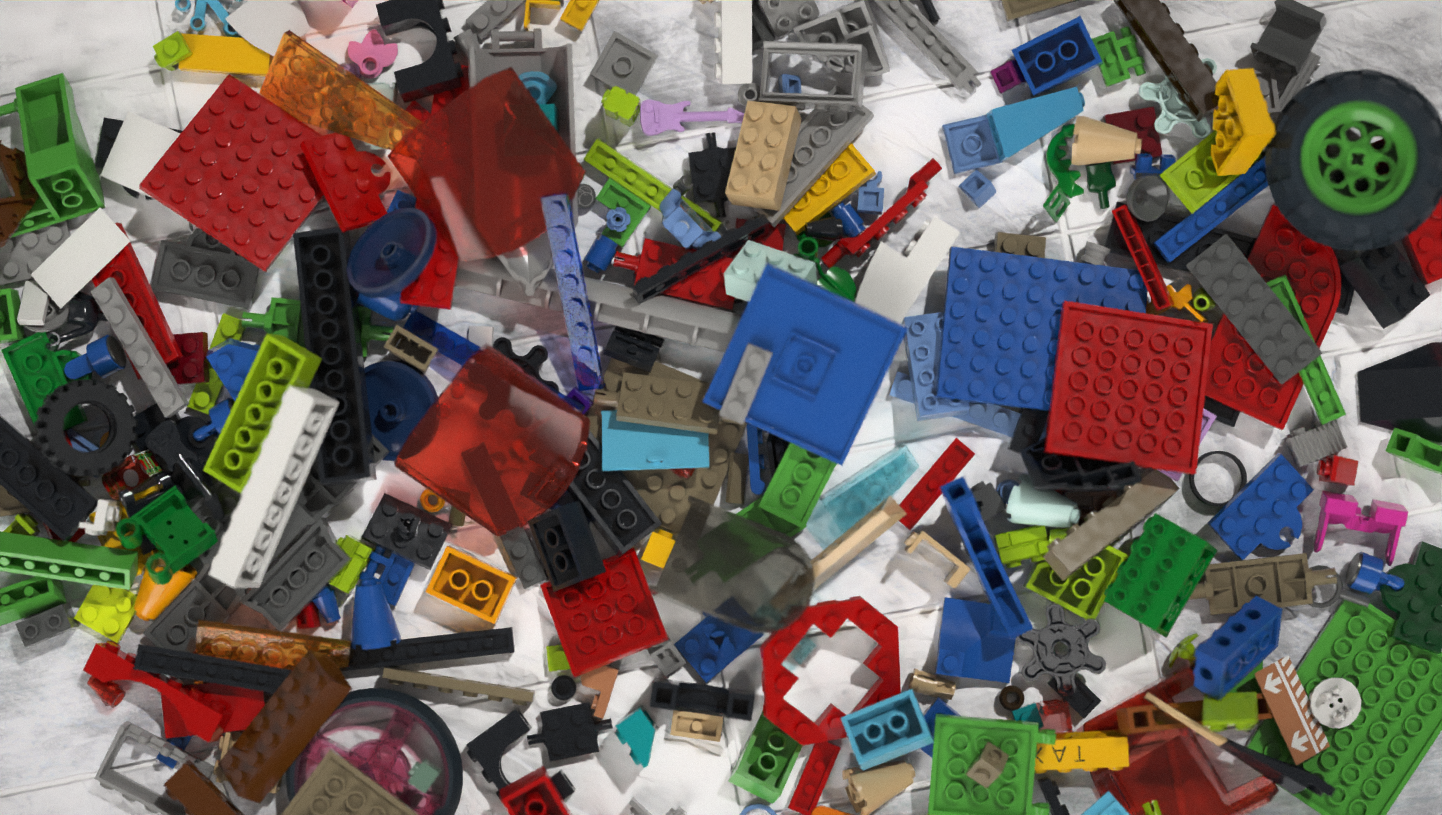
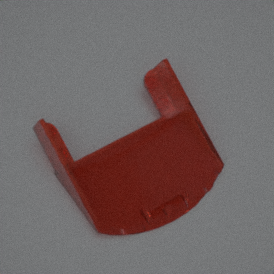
(1172, 764)

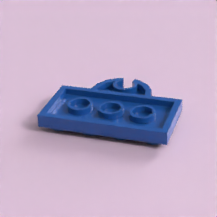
(1263, 509)

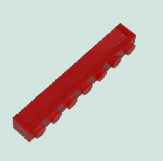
(1143, 258)

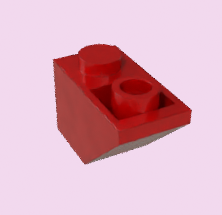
(1337, 470)

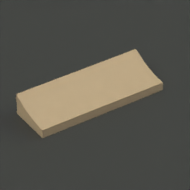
(856, 539)

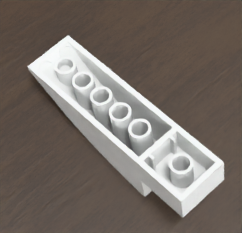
(896, 281)

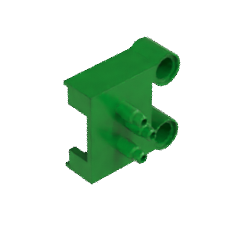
(172, 530)

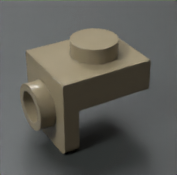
(988, 765)

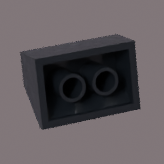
(566, 546)

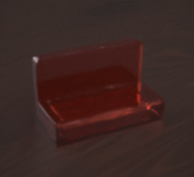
(1060, 707)

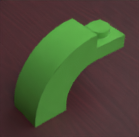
(1415, 450)

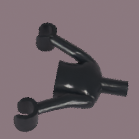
(83, 313)

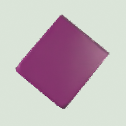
(1008, 76)

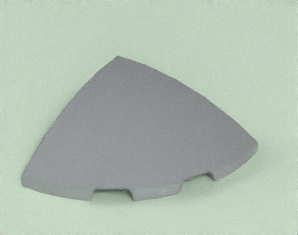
(849, 25)

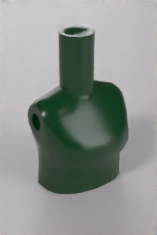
(1100, 181)

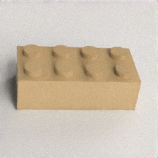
(763, 155)

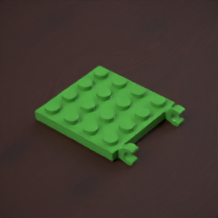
(960, 742)

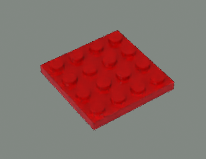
(606, 615)

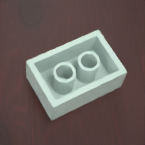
(749, 264)

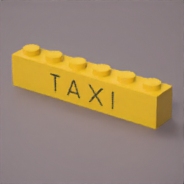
(1083, 751)

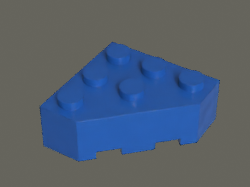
(232, 363)

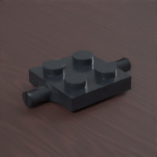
(711, 173)
(569, 731)

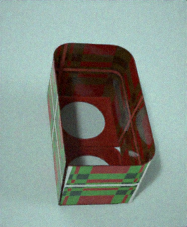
(114, 480)

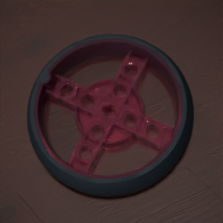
(406, 714)

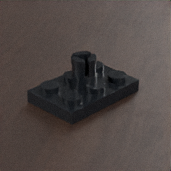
(407, 531)

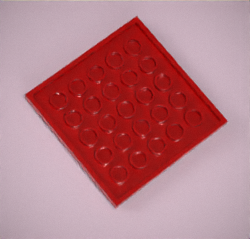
(240, 173)
(1128, 387)

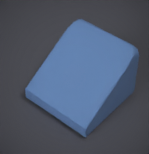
(978, 188)

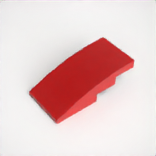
(241, 702)

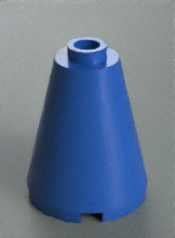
(372, 617)

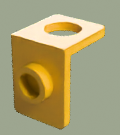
(548, 4)

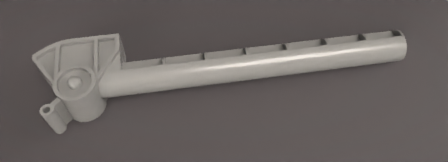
(610, 305)

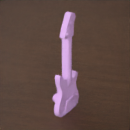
(660, 117)

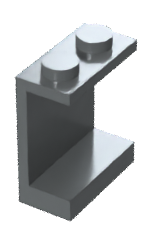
(1289, 36)

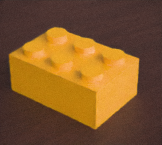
(471, 584)

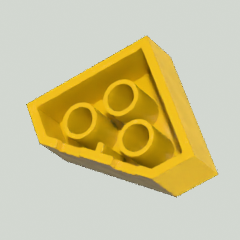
(1240, 122)

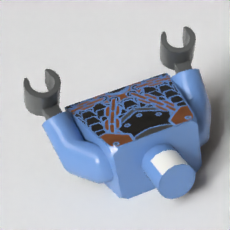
(684, 221)

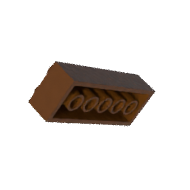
(284, 726)

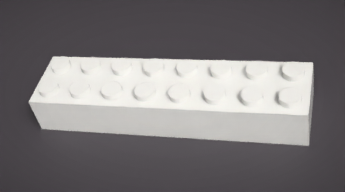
(273, 487)

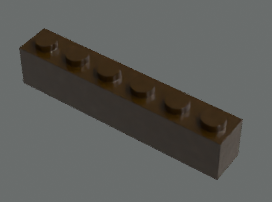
(1173, 54)

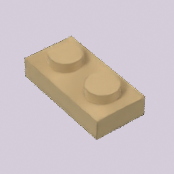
(696, 725)

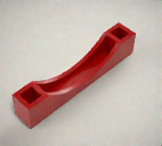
(200, 715)

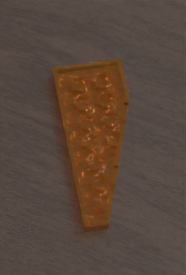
(331, 97)

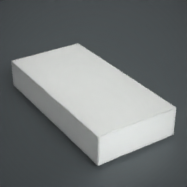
(33, 305)

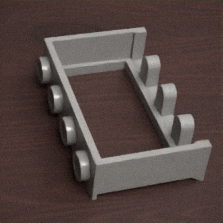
(821, 102)
(134, 791)

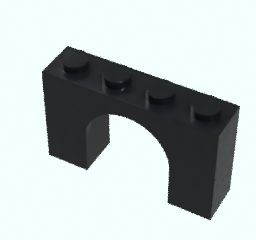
(438, 72)
(723, 700)
(491, 744)

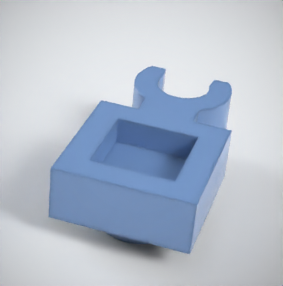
(870, 197)

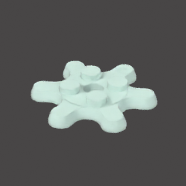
(1172, 108)

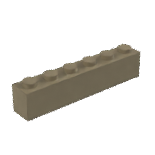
(1110, 523)

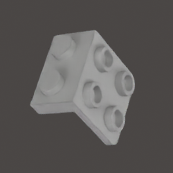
(787, 14)

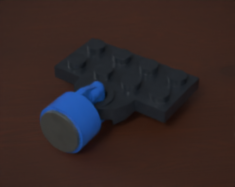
(197, 435)

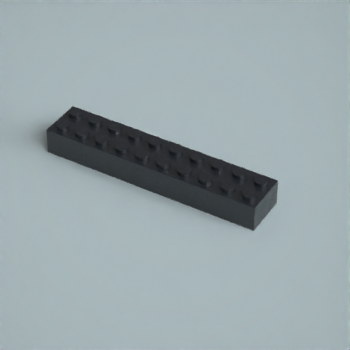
(334, 335)

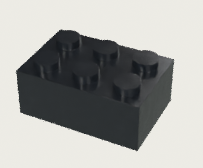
(1385, 283)

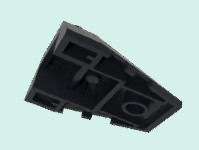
(1405, 392)
(1069, 472)

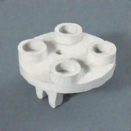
(1329, 692)

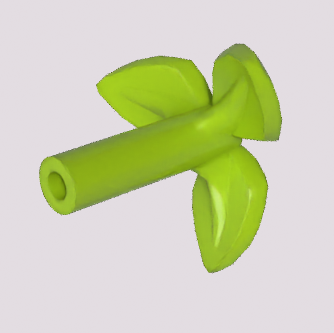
(1185, 650)

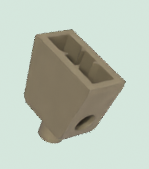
(410, 348)

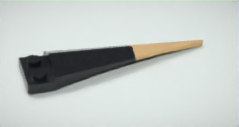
(1282, 773)

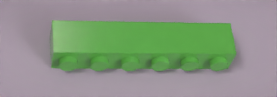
(68, 560)

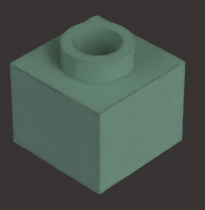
(423, 775)

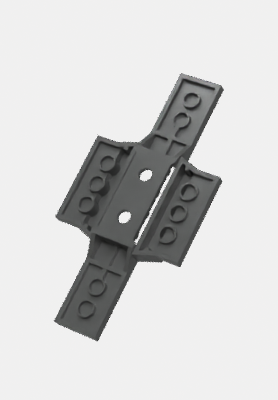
(285, 587)

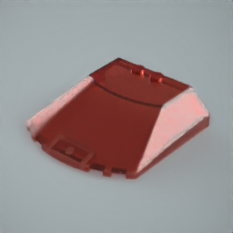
(487, 166)
(496, 444)

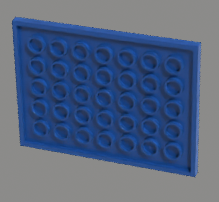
(1006, 321)

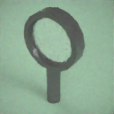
(1328, 594)

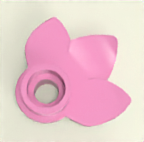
(372, 50)

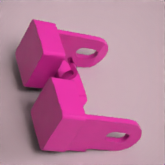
(1344, 510)

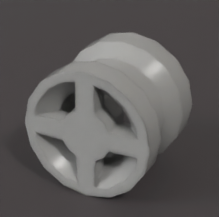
(1094, 254)

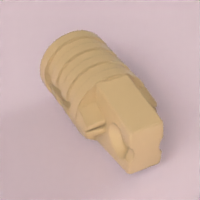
(931, 685)

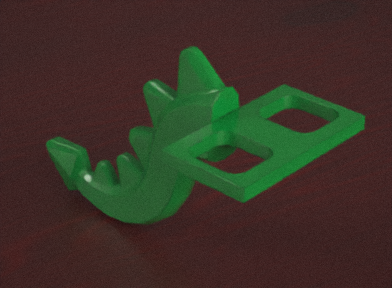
(1060, 169)

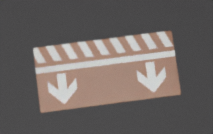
(1291, 710)

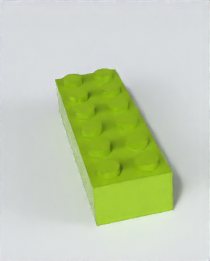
(239, 445)

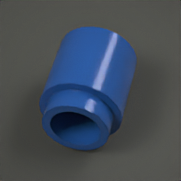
(850, 219)
(600, 254)

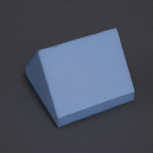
(789, 83)

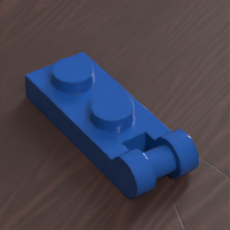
(756, 460)

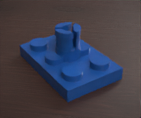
(714, 646)

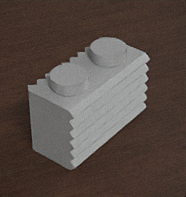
(1315, 443)

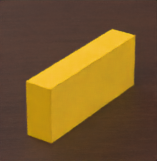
(224, 56)

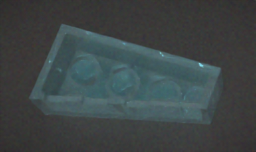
(869, 487)

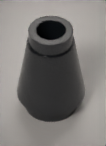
(825, 229)

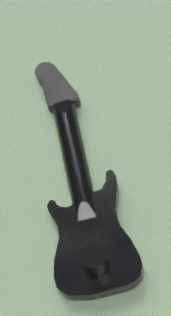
(168, 443)

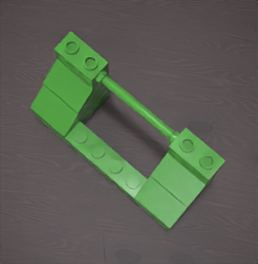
(55, 154)

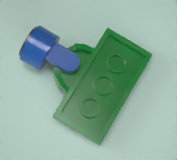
(41, 370)

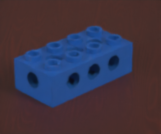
(1237, 647)

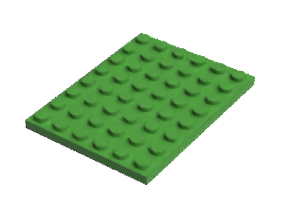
(1396, 720)

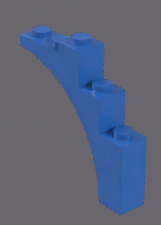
(984, 557)

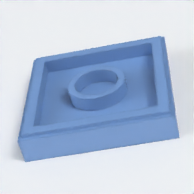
(970, 144)

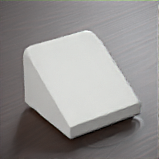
(481, 335)

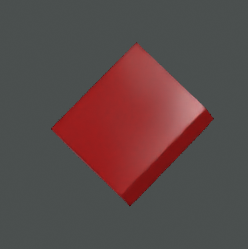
(308, 617)

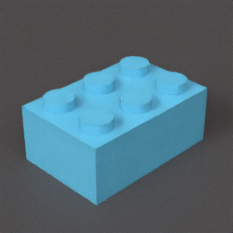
(887, 730)

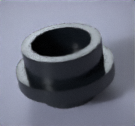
(563, 687)

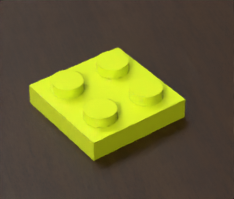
(108, 611)

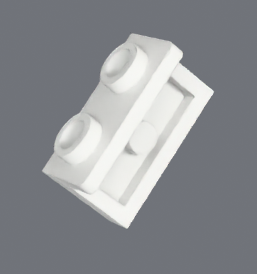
(106, 517)

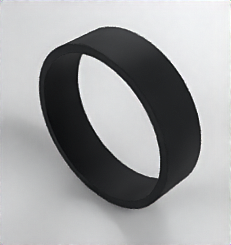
(1235, 459)

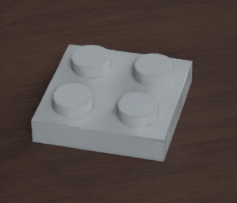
(623, 64)

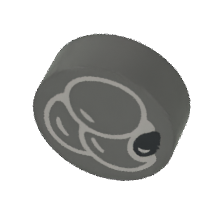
(585, 196)

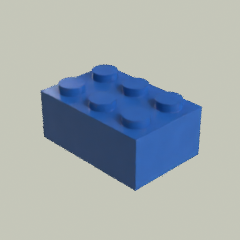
(1057, 56)

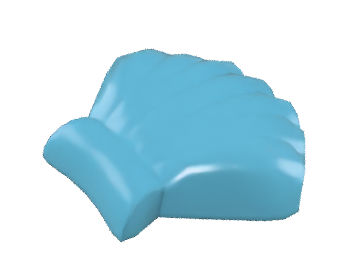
(539, 85)

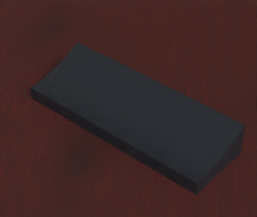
(611, 502)

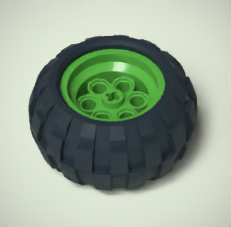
(1319, 118)

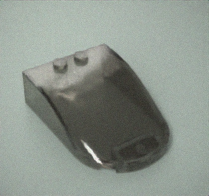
(736, 571)

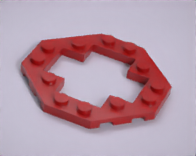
(827, 617)

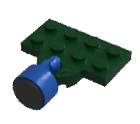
(1408, 590)

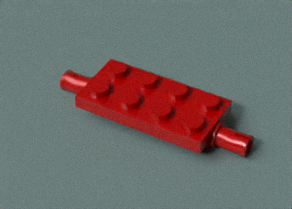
(914, 196)
(703, 287)

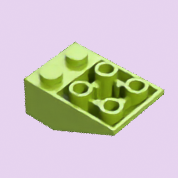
(1232, 709)

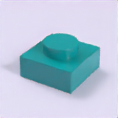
(1028, 713)

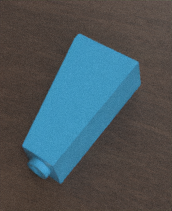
(1029, 120)

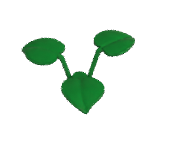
(836, 278)

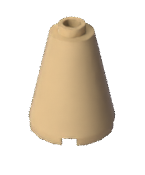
(1102, 142)
(877, 784)

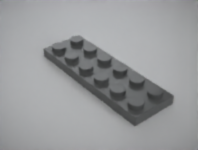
(1254, 309)

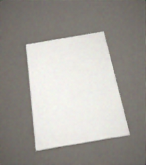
(80, 257)

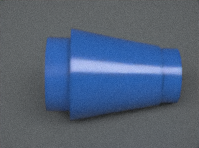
(327, 604)

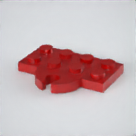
(347, 179)

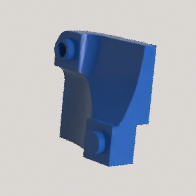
(973, 642)

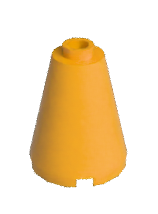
(155, 598)

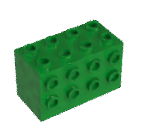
(1160, 574)

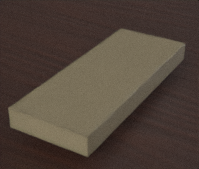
(737, 478)

